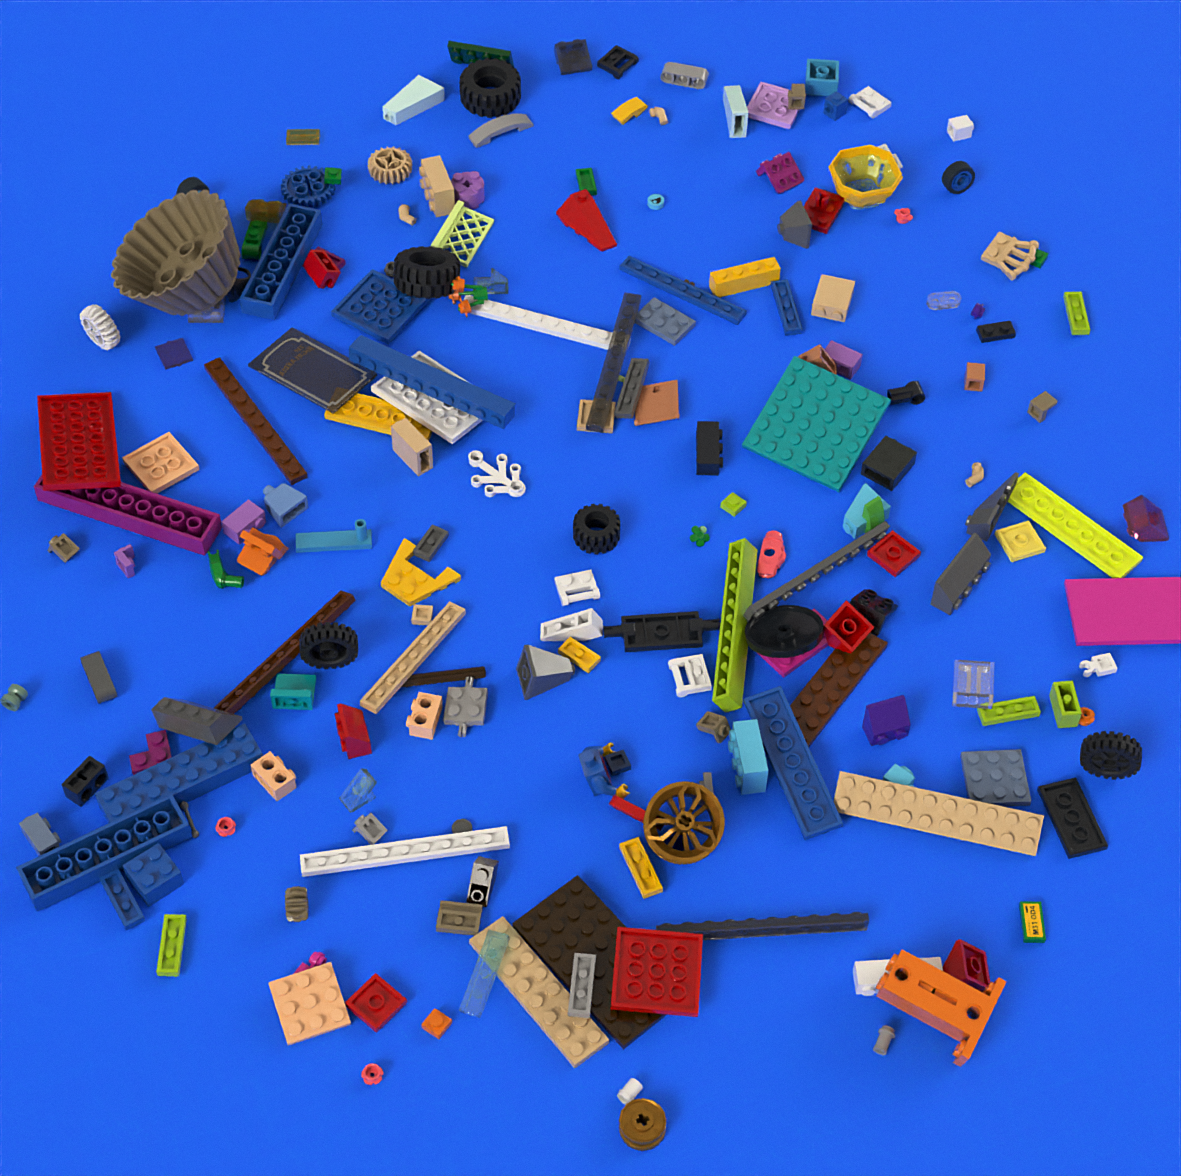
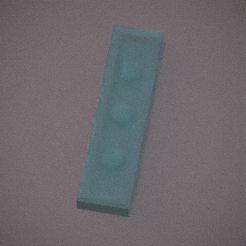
(484, 973)

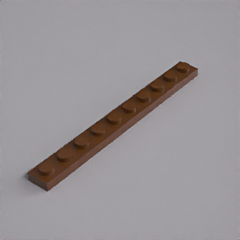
(255, 421)
(283, 655)

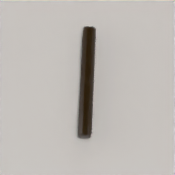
(445, 676)

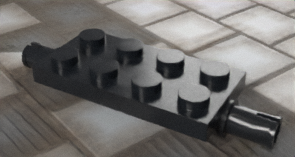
(661, 631)

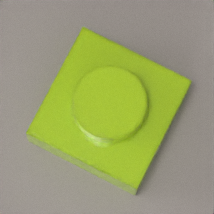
(733, 504)

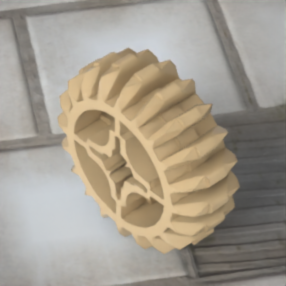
(389, 165)

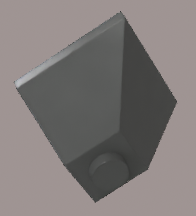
(796, 225)

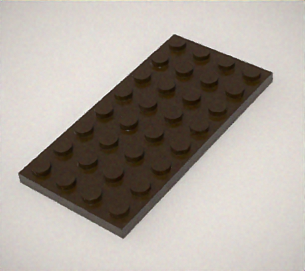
(579, 922)

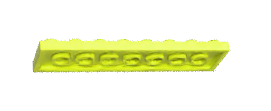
(1073, 527)

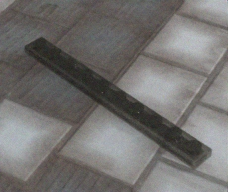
(613, 363)
(773, 926)

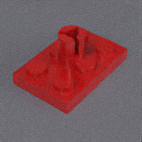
(823, 209)

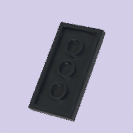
(1072, 818)

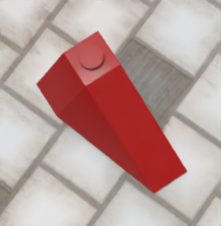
(586, 219)

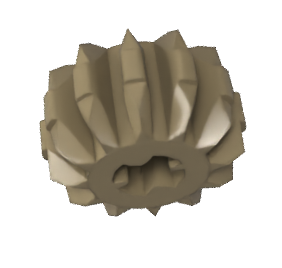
(296, 904)

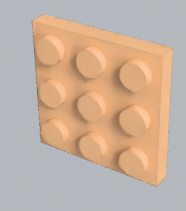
(160, 463)
(309, 1003)

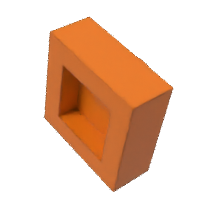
(436, 1023)

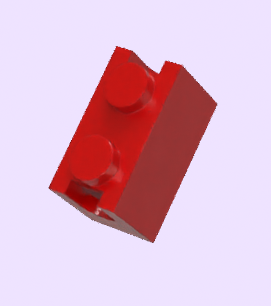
(321, 268)

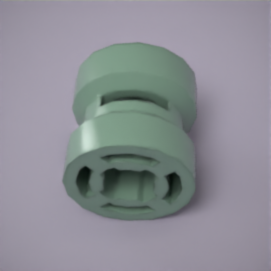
(14, 697)

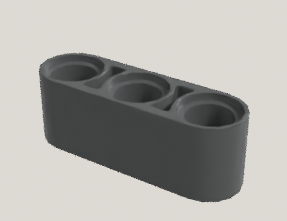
(98, 677)

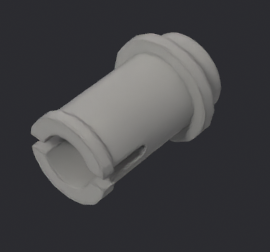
(886, 1033)

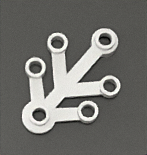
(476, 460)

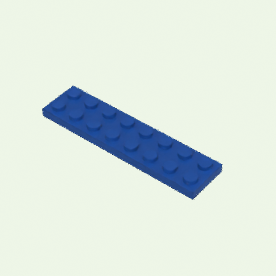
(793, 763)

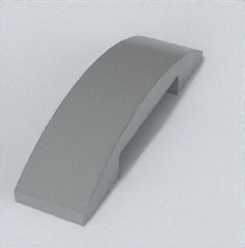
(497, 126)

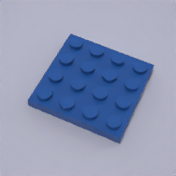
(378, 307)

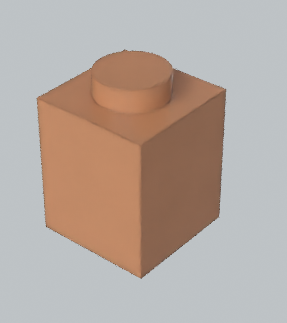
(974, 377)

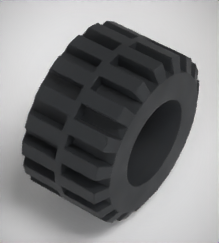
(595, 540)

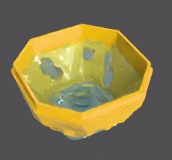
(865, 175)

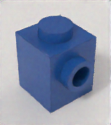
(835, 106)

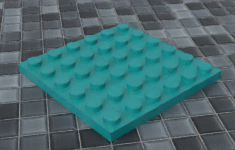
(816, 423)

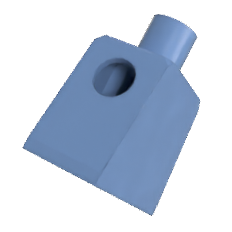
(284, 503)

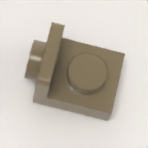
(63, 547)
(715, 725)

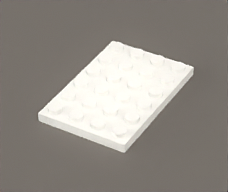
(435, 415)

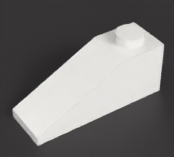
(580, 626)

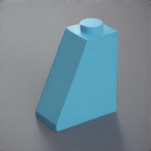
(853, 521)

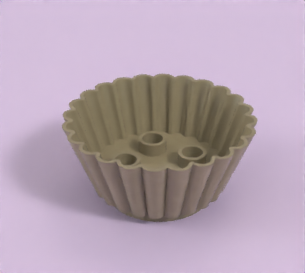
(179, 255)

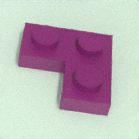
(158, 752)

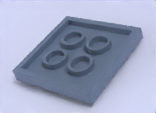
(996, 777)

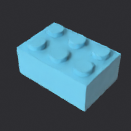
(748, 757)

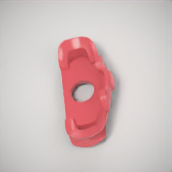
(768, 565)

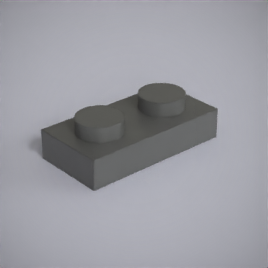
(430, 543)

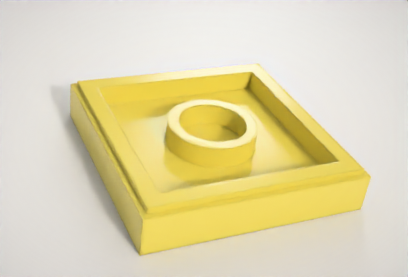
(1020, 541)

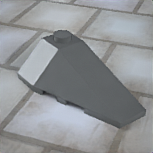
(989, 511)

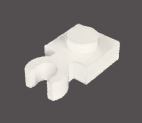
(1100, 664)

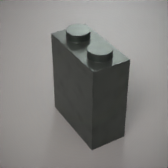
(888, 463)

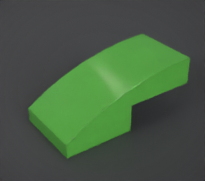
(873, 513)

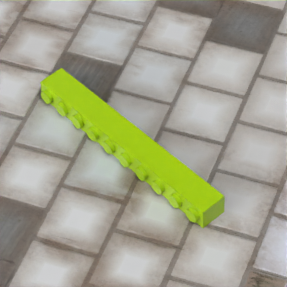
(732, 642)

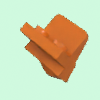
(260, 551)

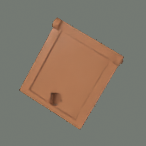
(657, 403)

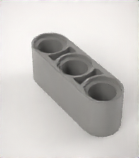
(684, 75)

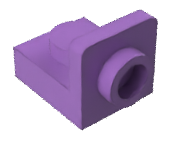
(124, 560)

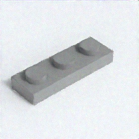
(581, 985)

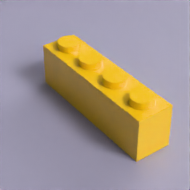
(744, 277)

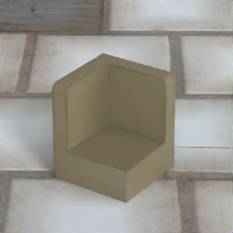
(1040, 405)

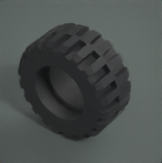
(494, 101)
(426, 272)

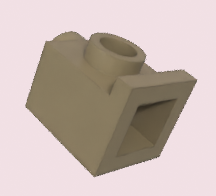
(796, 96)

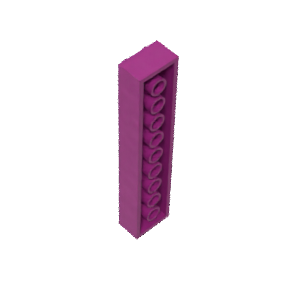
(140, 513)

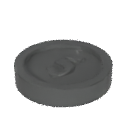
(461, 825)

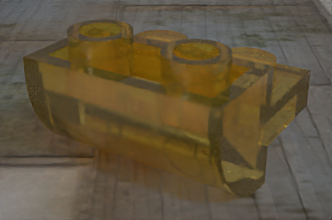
(264, 211)

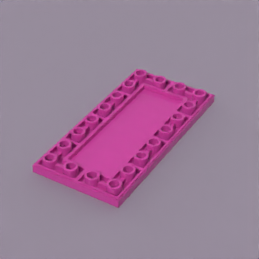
(1125, 610)

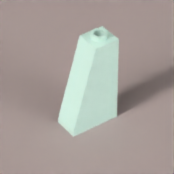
(412, 100)
(735, 111)

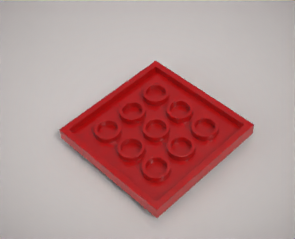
(657, 972)

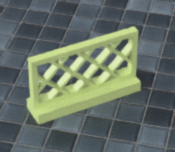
(455, 219)

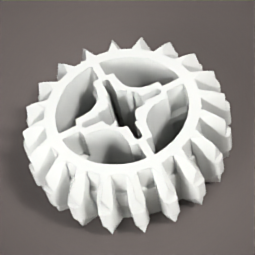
(100, 327)

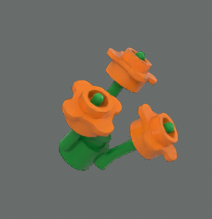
(479, 294)

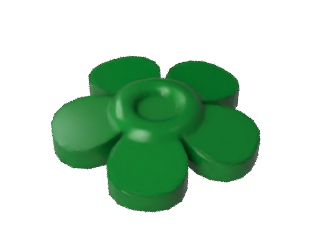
(698, 535)

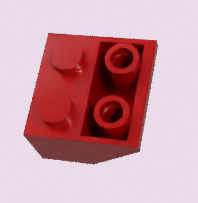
(352, 731)

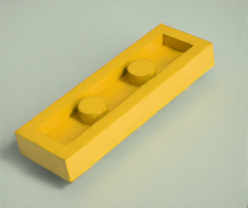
(641, 867)

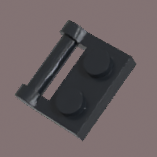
(616, 57)

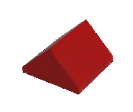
(846, 628)

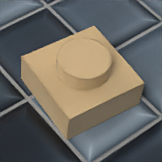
(422, 614)

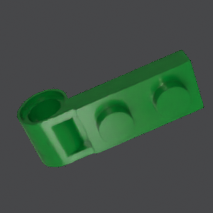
(253, 240)

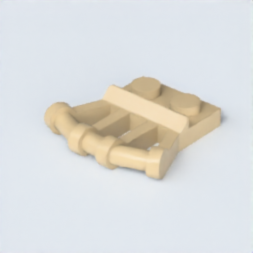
(1002, 247)

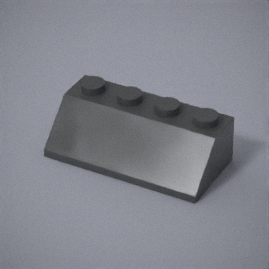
(961, 575)
(194, 719)

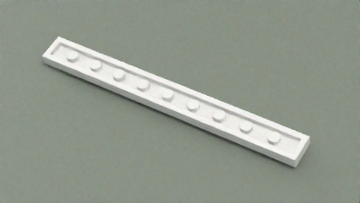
(542, 323)
(404, 851)

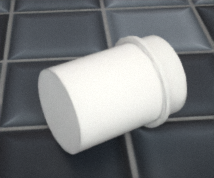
(629, 1091)

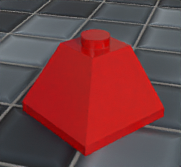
(968, 965)

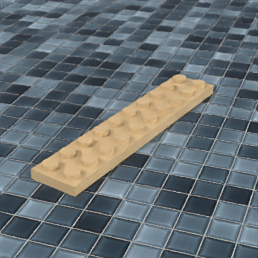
(938, 813)

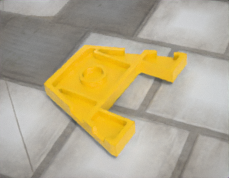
(410, 582)

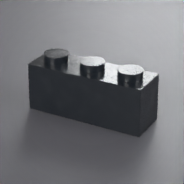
(708, 448)

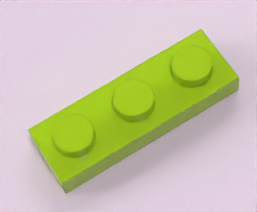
(1076, 313)
(1009, 711)
(171, 945)

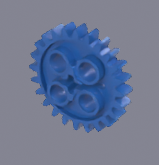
(296, 190)

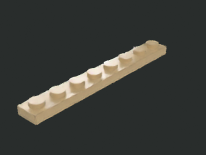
(412, 657)

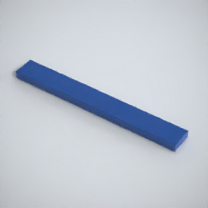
(683, 290)

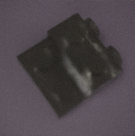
(572, 56)

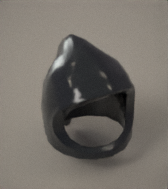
(238, 286)

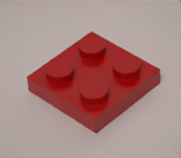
(893, 553)
(376, 1002)

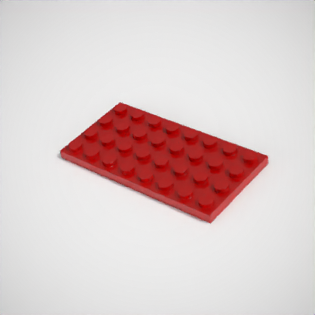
(78, 441)

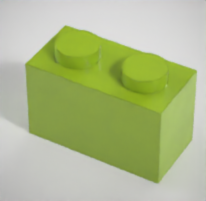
(1065, 704)

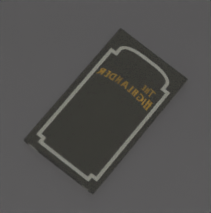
(312, 370)

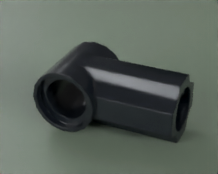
(910, 393)

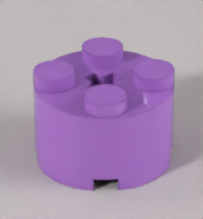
(468, 189)

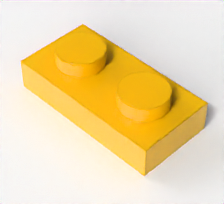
(579, 654)

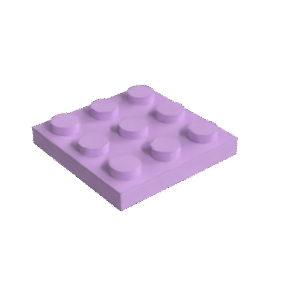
(771, 106)

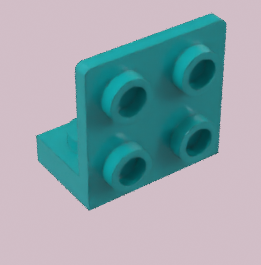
(293, 692)

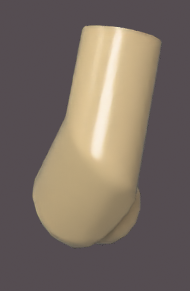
(660, 113)
(404, 215)
(977, 474)

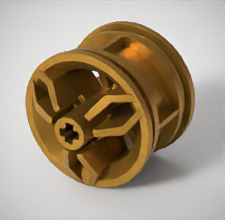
(684, 822)

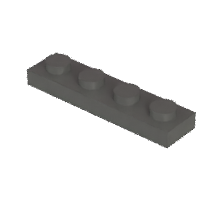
(632, 388)

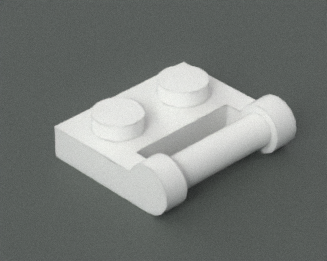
(870, 102)
(576, 583)
(696, 674)

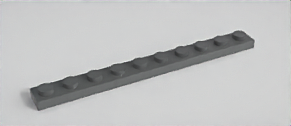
(813, 574)

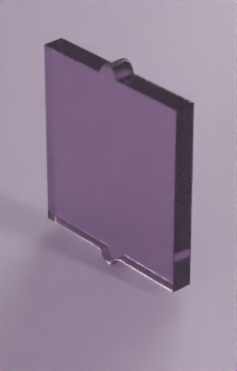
(173, 353)

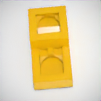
(630, 108)

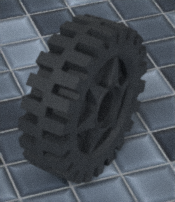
(328, 645)
(1110, 755)

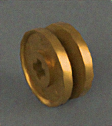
(634, 1133)

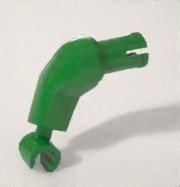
(219, 574)

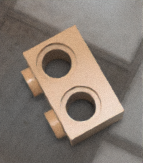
(428, 716)
(270, 778)

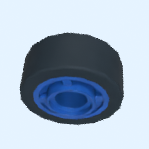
(958, 177)

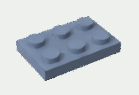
(664, 321)

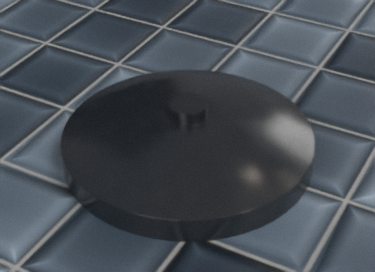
(784, 631)

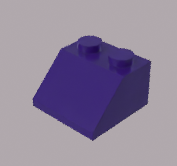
(886, 721)

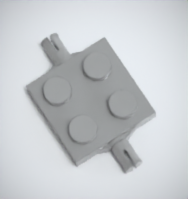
(465, 706)

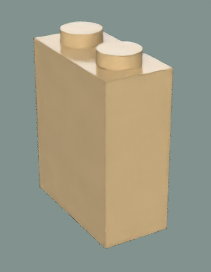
(833, 298)
(412, 447)

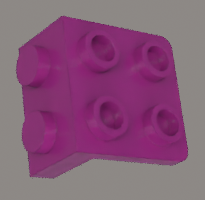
(781, 172)

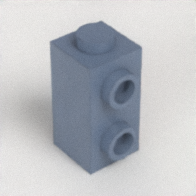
(38, 834)

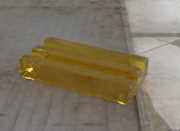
(303, 137)

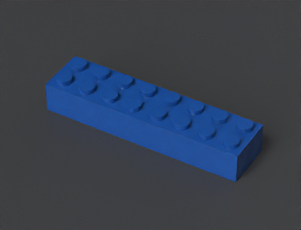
(281, 261)
(183, 775)
(102, 851)

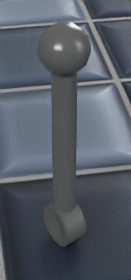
(184, 805)

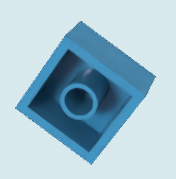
(821, 77)

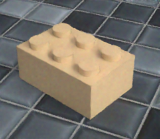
(437, 186)

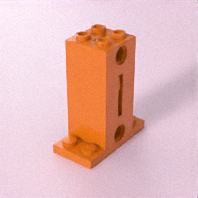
(939, 1000)

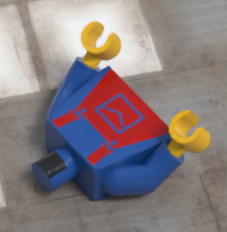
(596, 771)

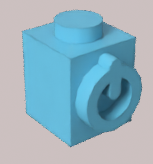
(900, 775)

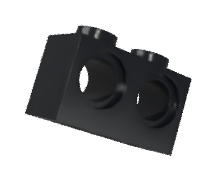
(85, 781)

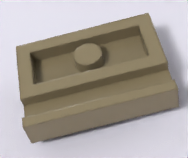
(459, 918)

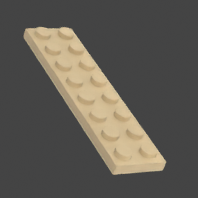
(543, 996)

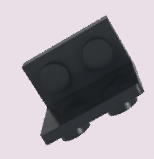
(873, 608)

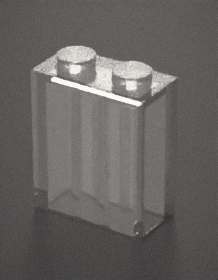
(973, 684)

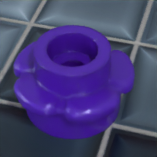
(978, 310)

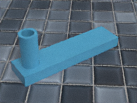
(335, 540)

